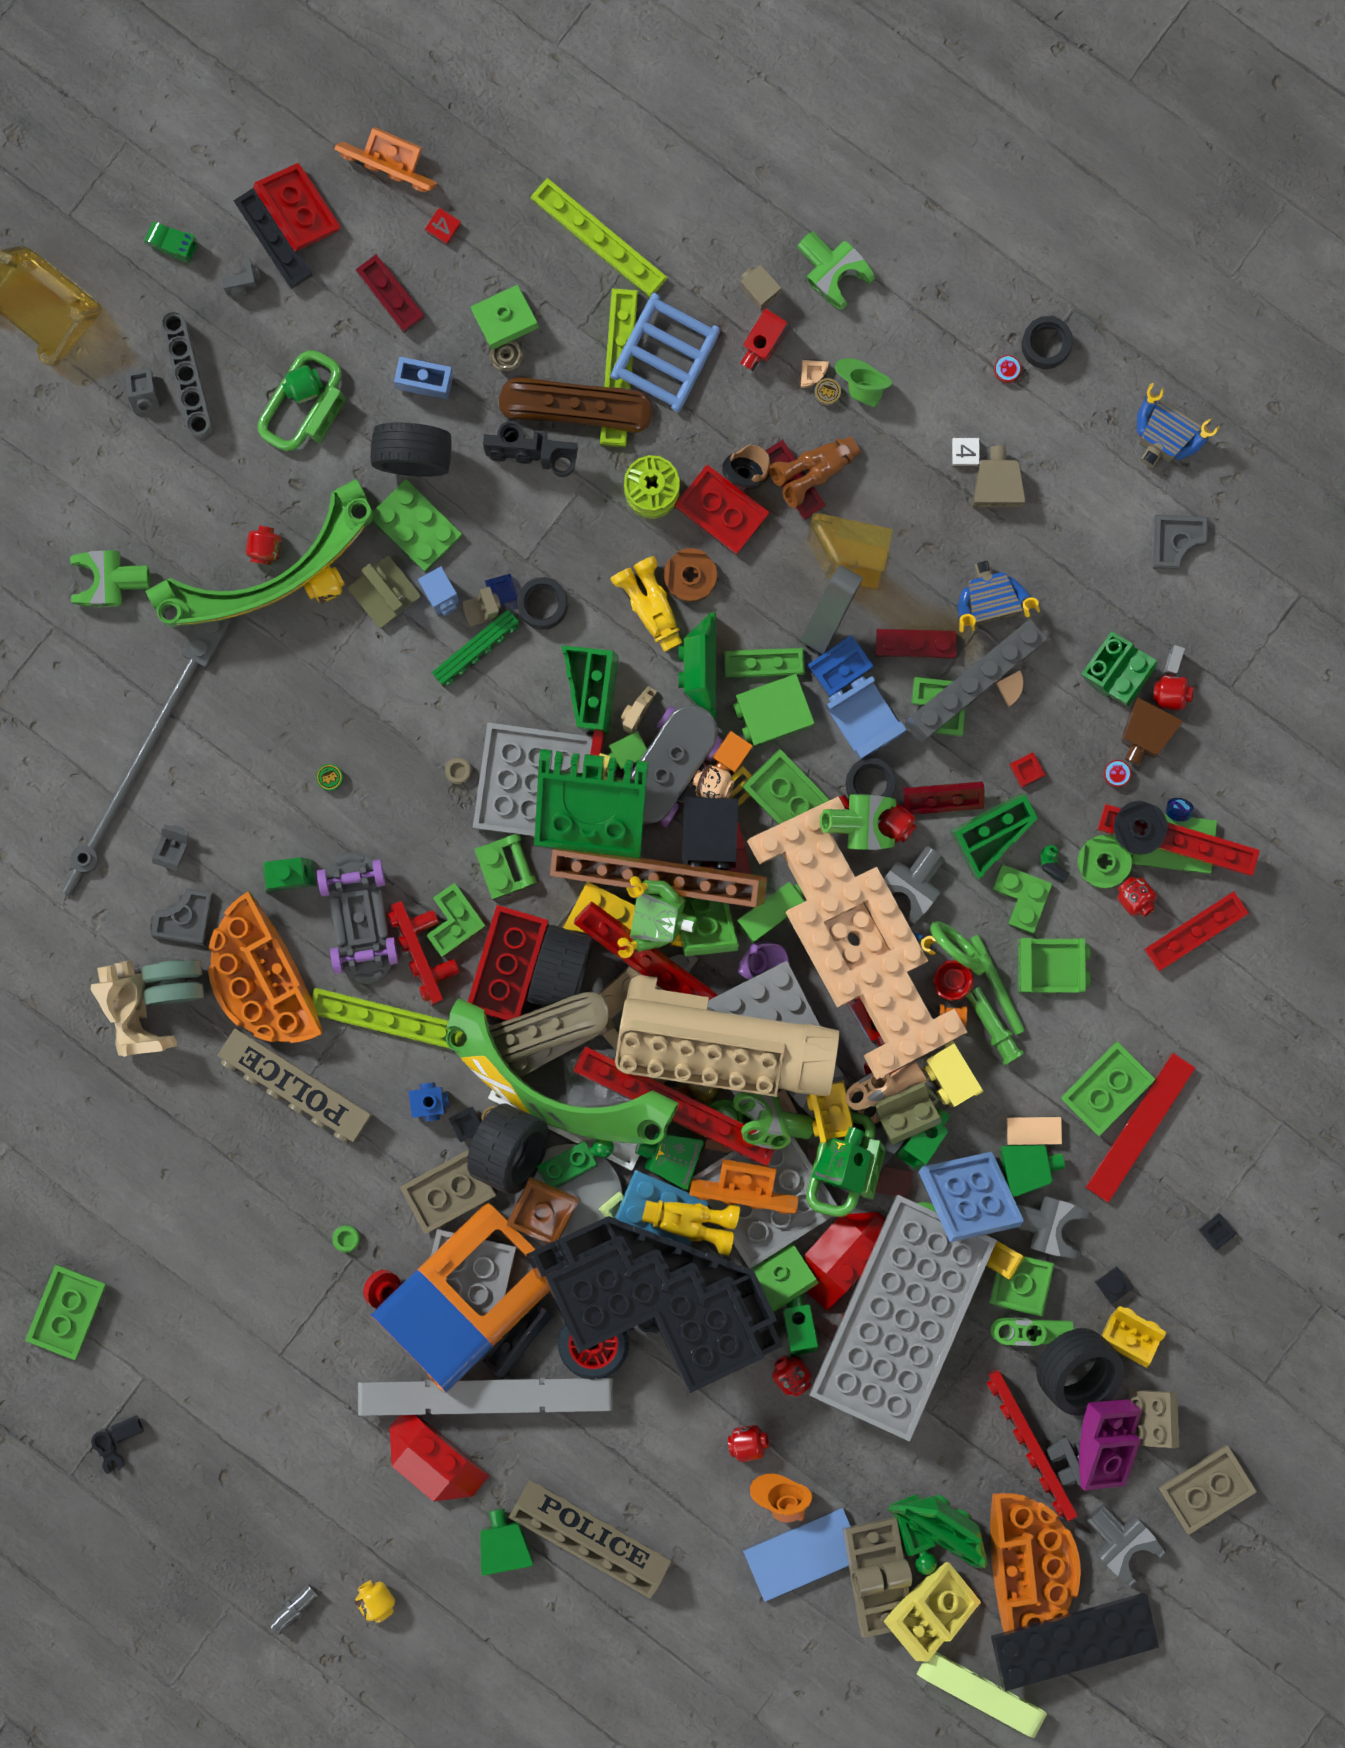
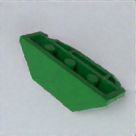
(700, 665)
(945, 1526)

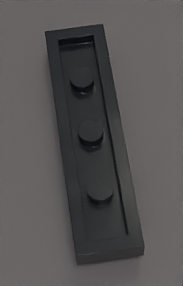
(272, 239)

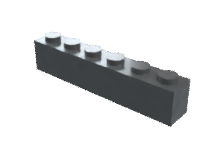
(975, 681)

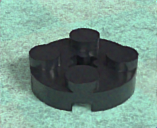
(1144, 813)

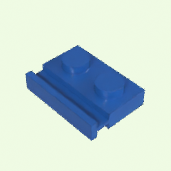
(840, 666)

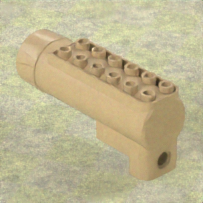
(684, 1042)

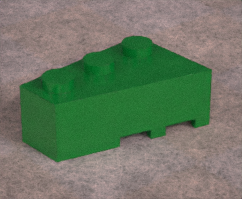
(591, 685)
(993, 832)

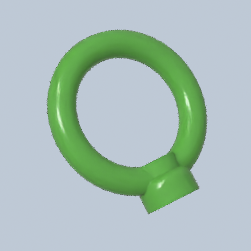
(970, 958)

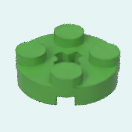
(1092, 871)

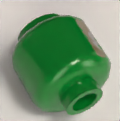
(302, 384)

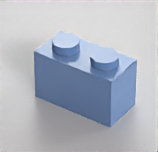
(423, 378)
(439, 591)

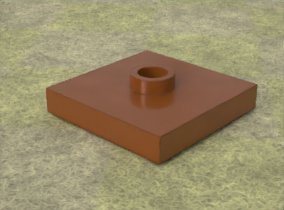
(542, 1211)

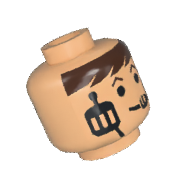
(713, 783)

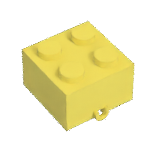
(951, 1076)

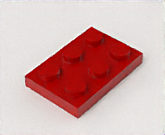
(296, 207)
(721, 509)

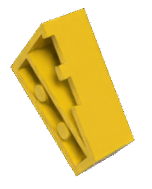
(615, 906)

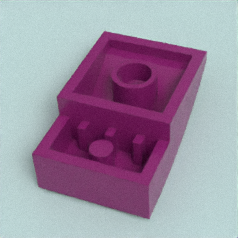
(1108, 1443)

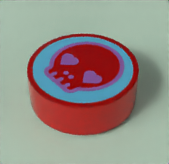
(1007, 369)
(1117, 773)

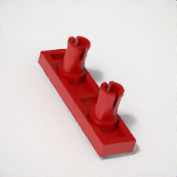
(409, 943)

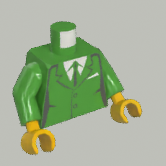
(656, 916)

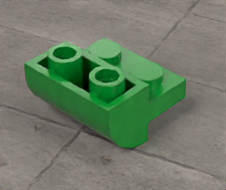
(1119, 669)

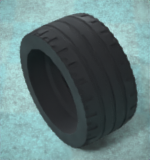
(411, 449)
(1067, 1353)

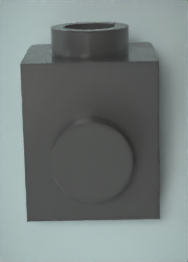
(240, 284)
(171, 847)

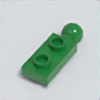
(574, 1162)
(916, 1543)

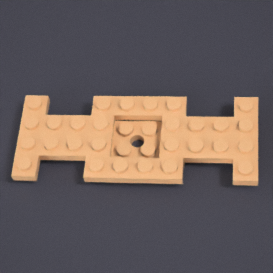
(865, 970)

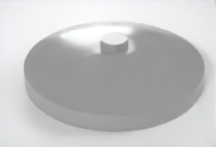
(591, 1188)

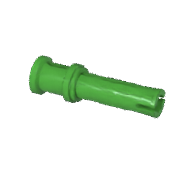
(1000, 1037)

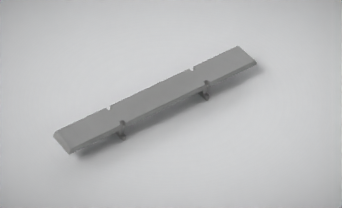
(486, 1396)

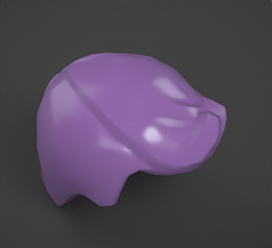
(761, 957)

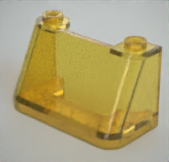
(44, 303)

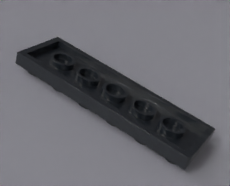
(1074, 1641)

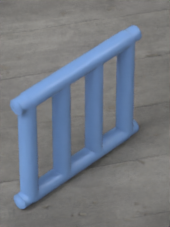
(631, 349)

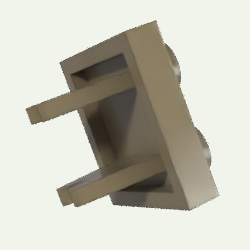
(1158, 1419)

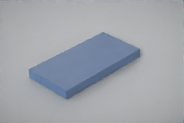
(799, 1555)

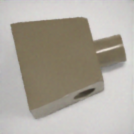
(998, 481)

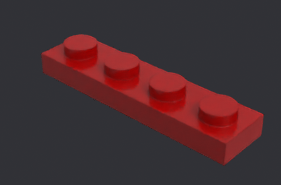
(1196, 931)

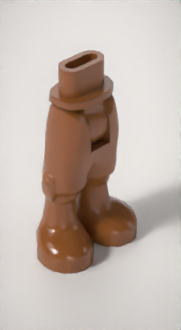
(821, 464)

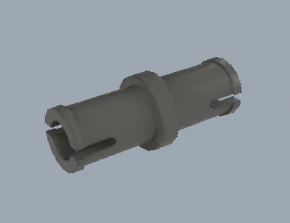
(293, 1609)

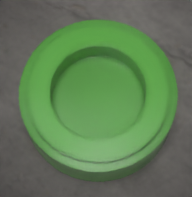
(346, 1238)

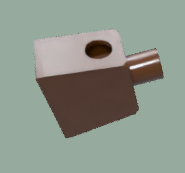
(1147, 731)

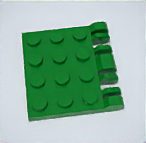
(590, 809)

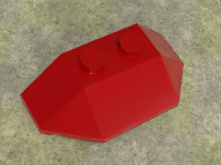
(842, 1254)
(432, 1460)

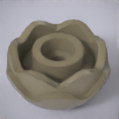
(509, 363)

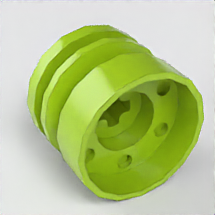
(651, 502)

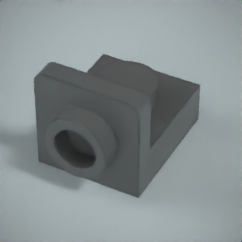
(141, 390)

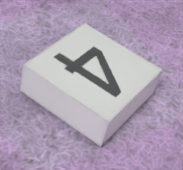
(965, 452)

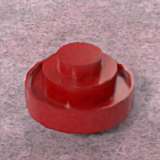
(380, 1287)

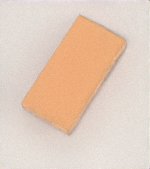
(1034, 1130)

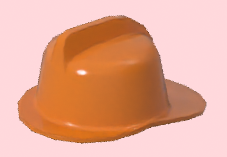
(781, 1496)

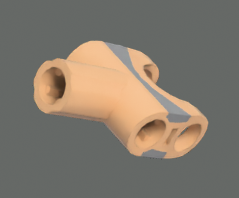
(888, 1085)

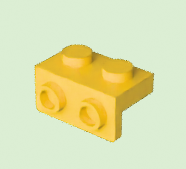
(831, 1113)
(1133, 1335)

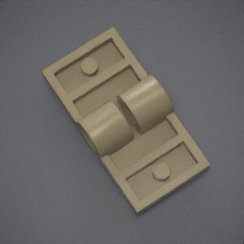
(877, 1572)

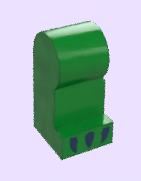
(171, 241)

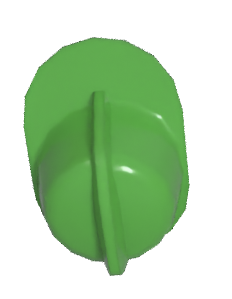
(863, 381)

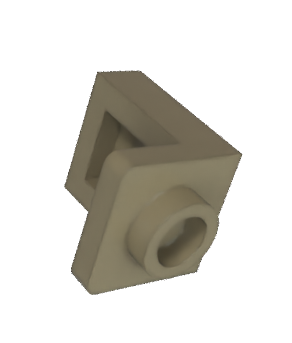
(482, 608)

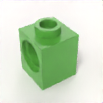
(627, 749)

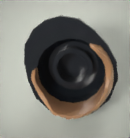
(747, 467)

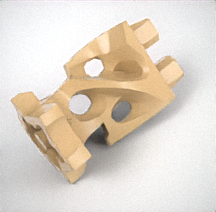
(123, 1003)

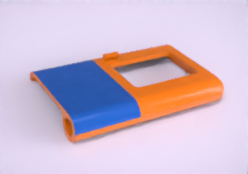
(437, 1323)

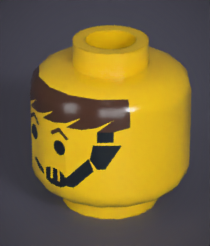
(325, 585)
(375, 1601)

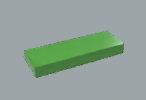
(764, 663)

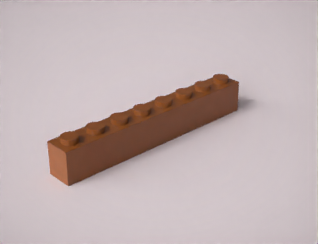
(684, 879)

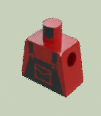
(768, 328)

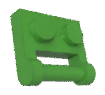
(496, 868)

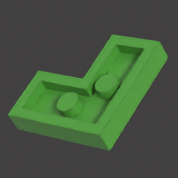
(926, 689)
(1030, 896)
(461, 922)

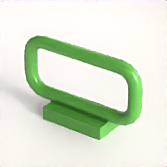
(321, 414)
(877, 1155)

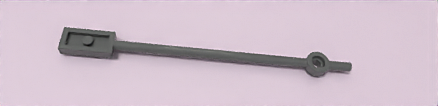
(198, 651)

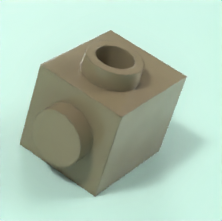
(759, 287)

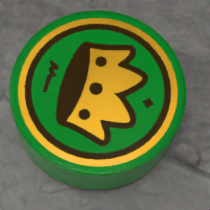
(329, 777)

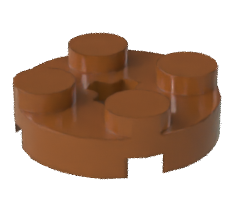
(679, 564)

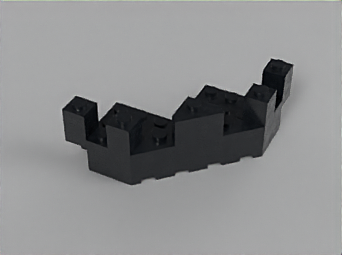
(625, 1275)

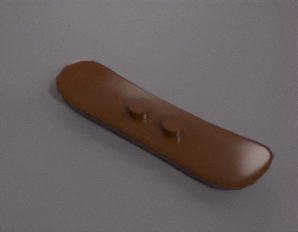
(575, 404)

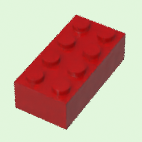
(508, 963)

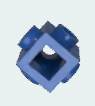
(418, 1102)

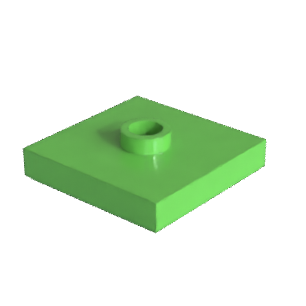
(504, 317)
(784, 1276)
(1026, 1289)

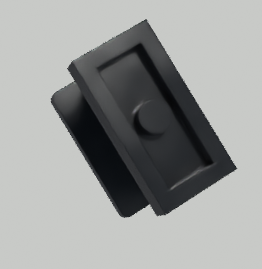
(710, 832)

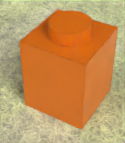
(732, 753)

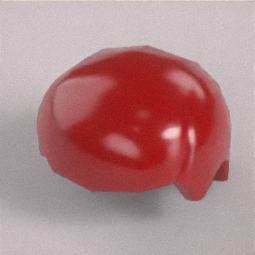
(953, 980)

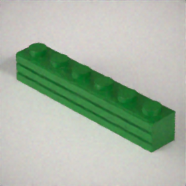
(476, 647)

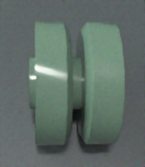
(172, 980)

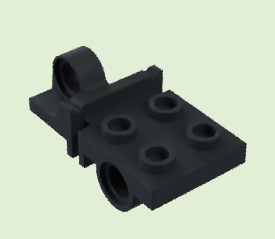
(527, 449)

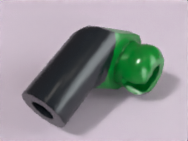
(1050, 864)

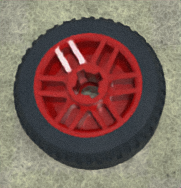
(595, 1361)

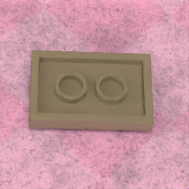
(445, 1193)
(1207, 1489)

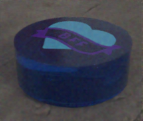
(1179, 809)

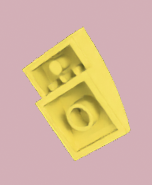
(932, 1612)

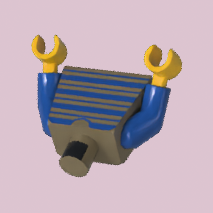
(1167, 431)
(992, 598)

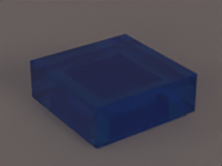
(503, 587)

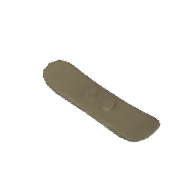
(550, 1026)

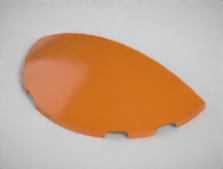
(258, 977)
(1031, 1561)

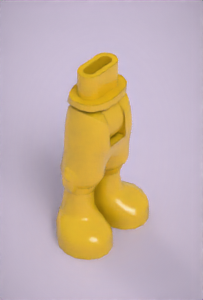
(652, 609)
(687, 1221)

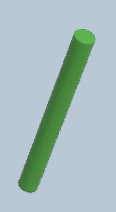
(999, 988)

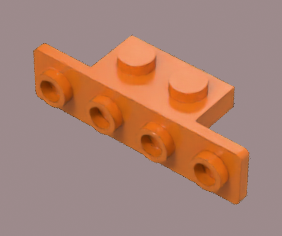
(391, 156)
(745, 1185)

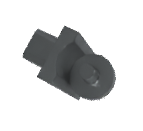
(1063, 1450)

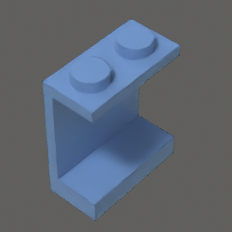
(864, 717)

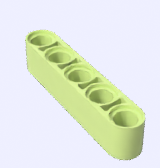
(982, 1694)

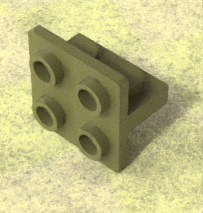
(384, 591)
(907, 1113)

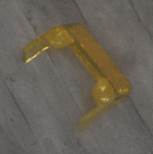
(850, 544)

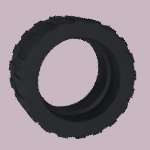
(560, 966)
(507, 1148)

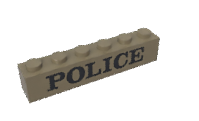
(294, 1085)
(590, 1539)

